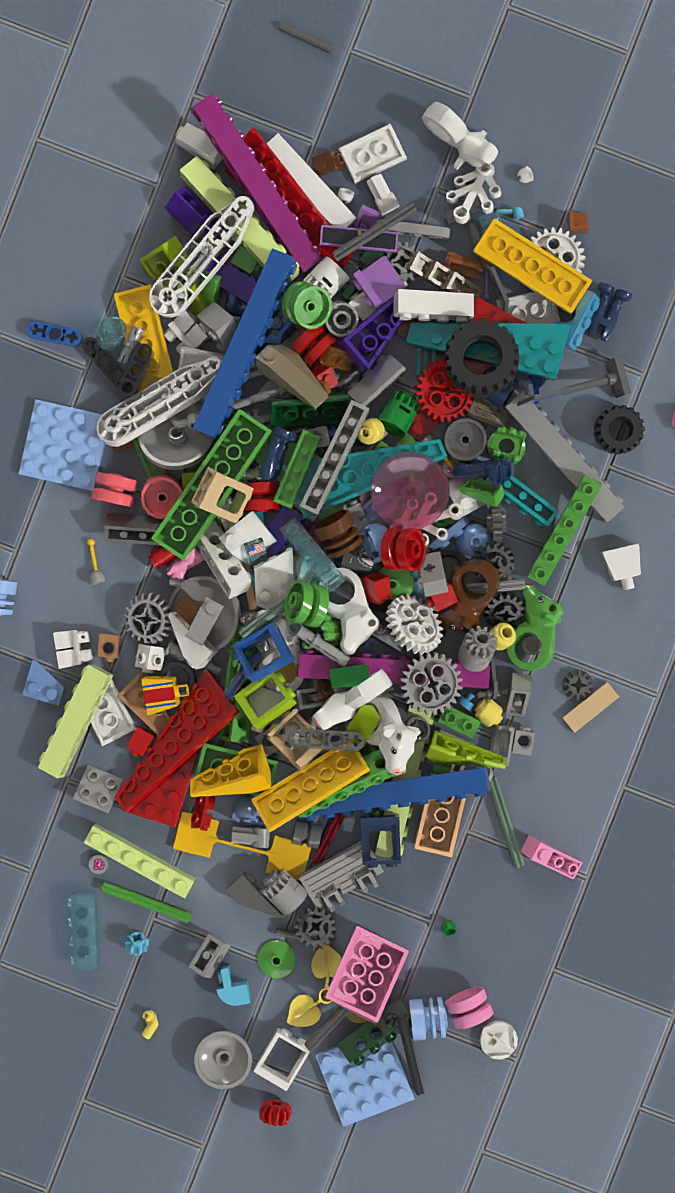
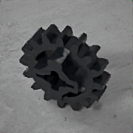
(494, 552)
(501, 609)

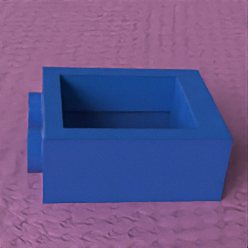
(256, 638)

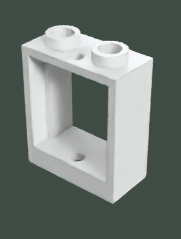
(271, 1074)

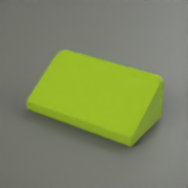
(364, 722)

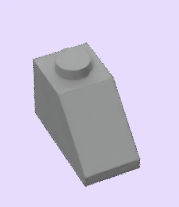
(204, 621)
(518, 694)

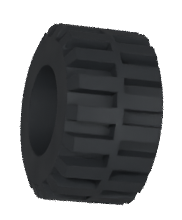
(631, 418)

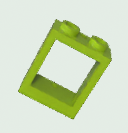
(262, 721)

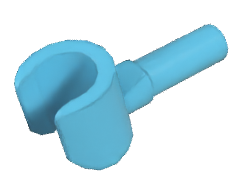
(517, 212)

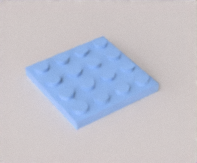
(62, 446)
(365, 1088)

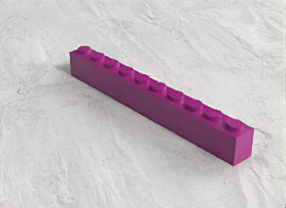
(255, 182)
(318, 665)

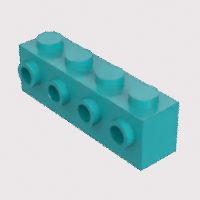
(528, 502)

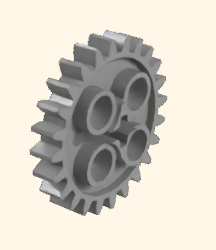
(446, 676)

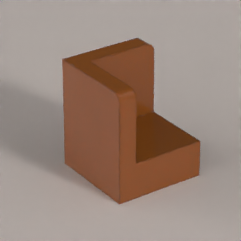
(577, 223)

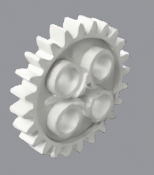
(565, 244)
(414, 624)

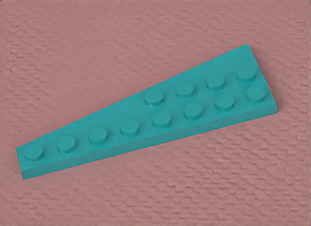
(538, 344)
(359, 470)

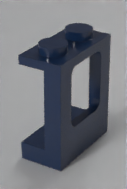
(380, 823)

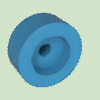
(466, 702)

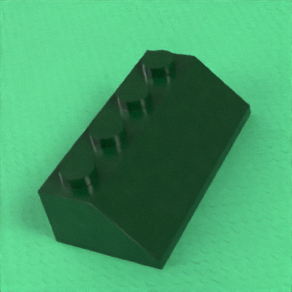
(295, 413)

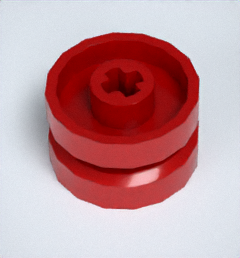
(313, 345)
(259, 500)
(403, 549)

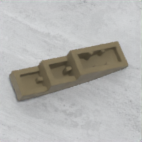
(441, 276)

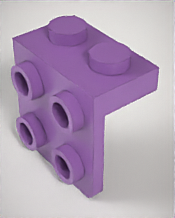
(378, 282)

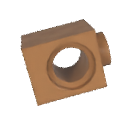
(112, 638)

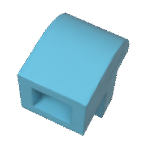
(230, 992)

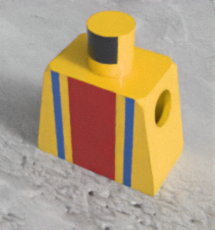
(162, 693)

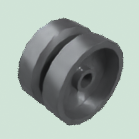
(453, 440)

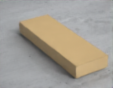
(590, 707)

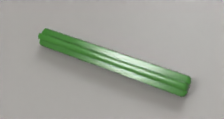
(146, 902)

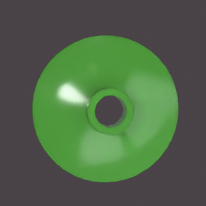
(403, 579)
(278, 949)

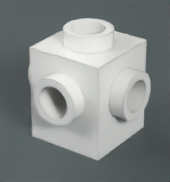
(149, 657)

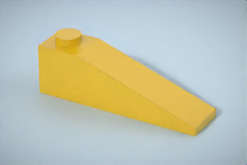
(240, 775)

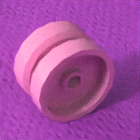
(469, 1008)

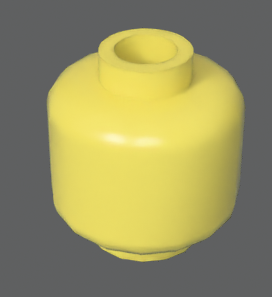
(371, 431)
(505, 635)
(488, 712)

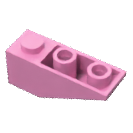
(550, 857)

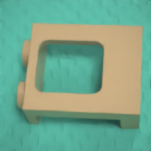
(211, 489)
(303, 755)

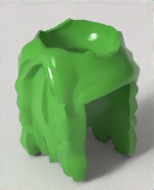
(507, 433)
(332, 631)

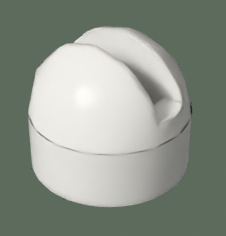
(525, 174)
(346, 195)

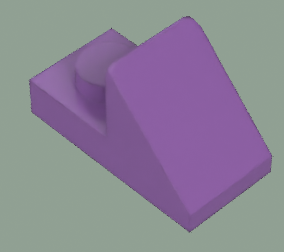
(366, 218)

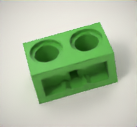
(459, 721)

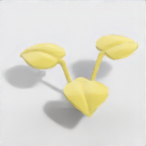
(303, 1010)

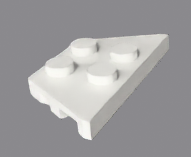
(273, 579)

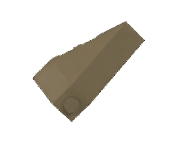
(291, 373)

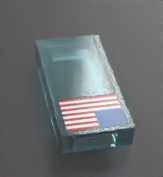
(255, 553)

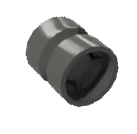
(422, 724)
(306, 834)

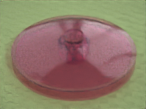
(410, 490)

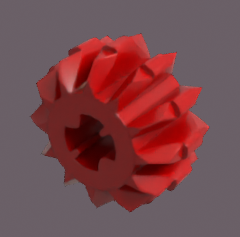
(275, 1112)

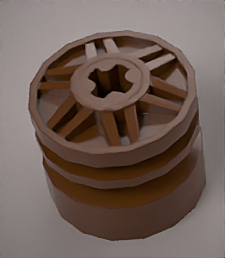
(338, 534)

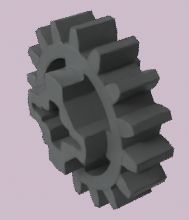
(496, 523)
(320, 934)

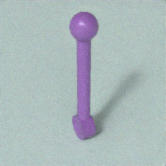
(486, 296)

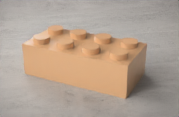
(439, 825)

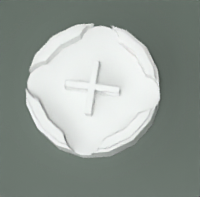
(498, 1039)

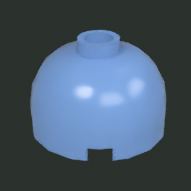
(471, 539)
(372, 540)
(246, 811)

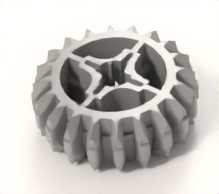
(150, 609)

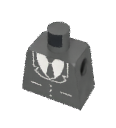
(359, 563)

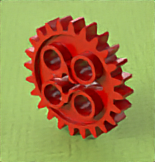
(441, 409)

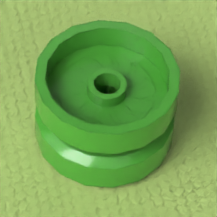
(306, 305)
(306, 603)

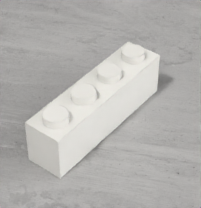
(433, 305)

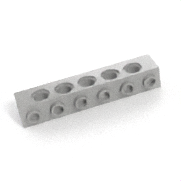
(334, 458)

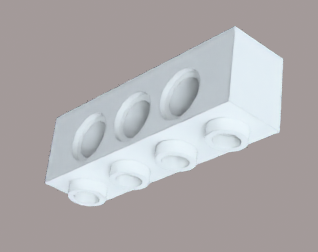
(231, 584)

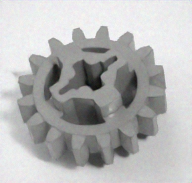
(401, 255)

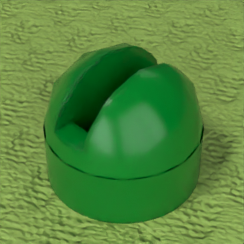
(448, 928)

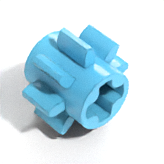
(136, 943)

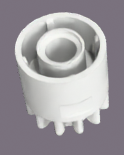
(328, 276)

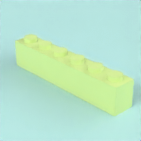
(75, 720)
(139, 860)

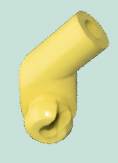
(152, 1023)

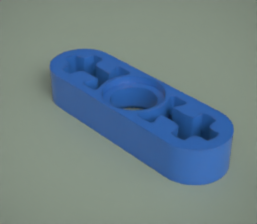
(39, 336)

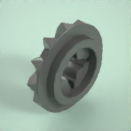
(571, 678)

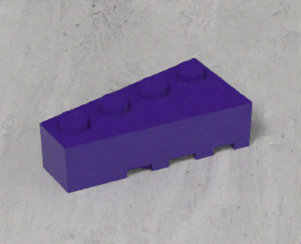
(370, 337)

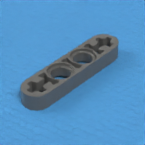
(326, 736)

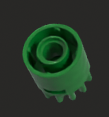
(398, 412)

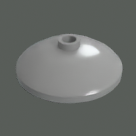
(223, 1072)

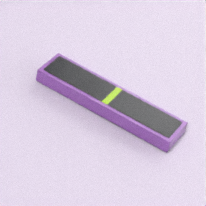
(338, 236)

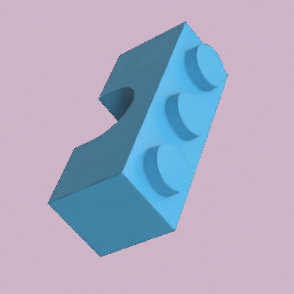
(584, 310)

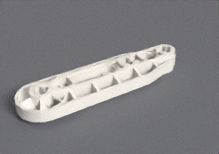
(210, 247)
(157, 402)

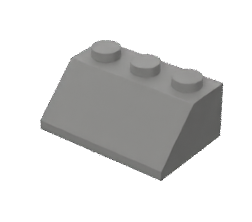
(376, 380)

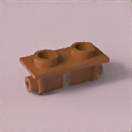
(464, 265)

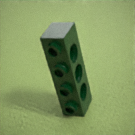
(365, 1034)

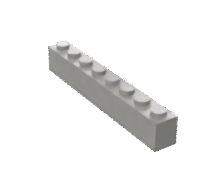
(561, 454)

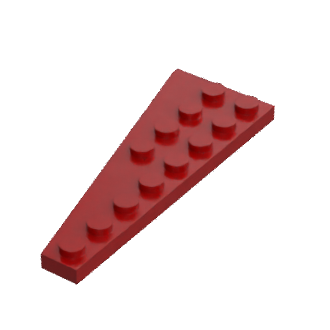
(298, 201)

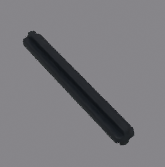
(410, 1053)

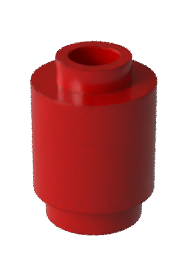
(161, 557)

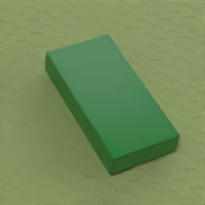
(349, 676)

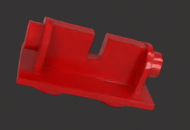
(201, 819)

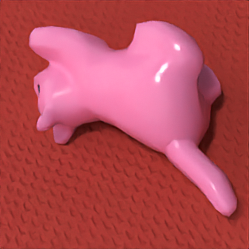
(178, 567)

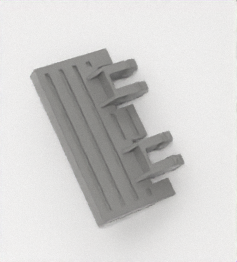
(338, 873)

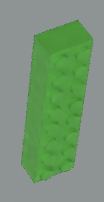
(230, 456)

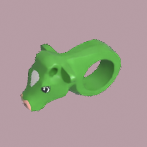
(541, 619)

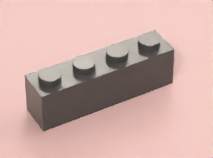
(130, 528)

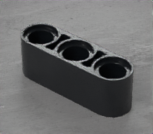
(136, 360)

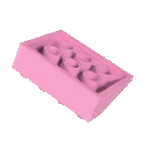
(366, 974)

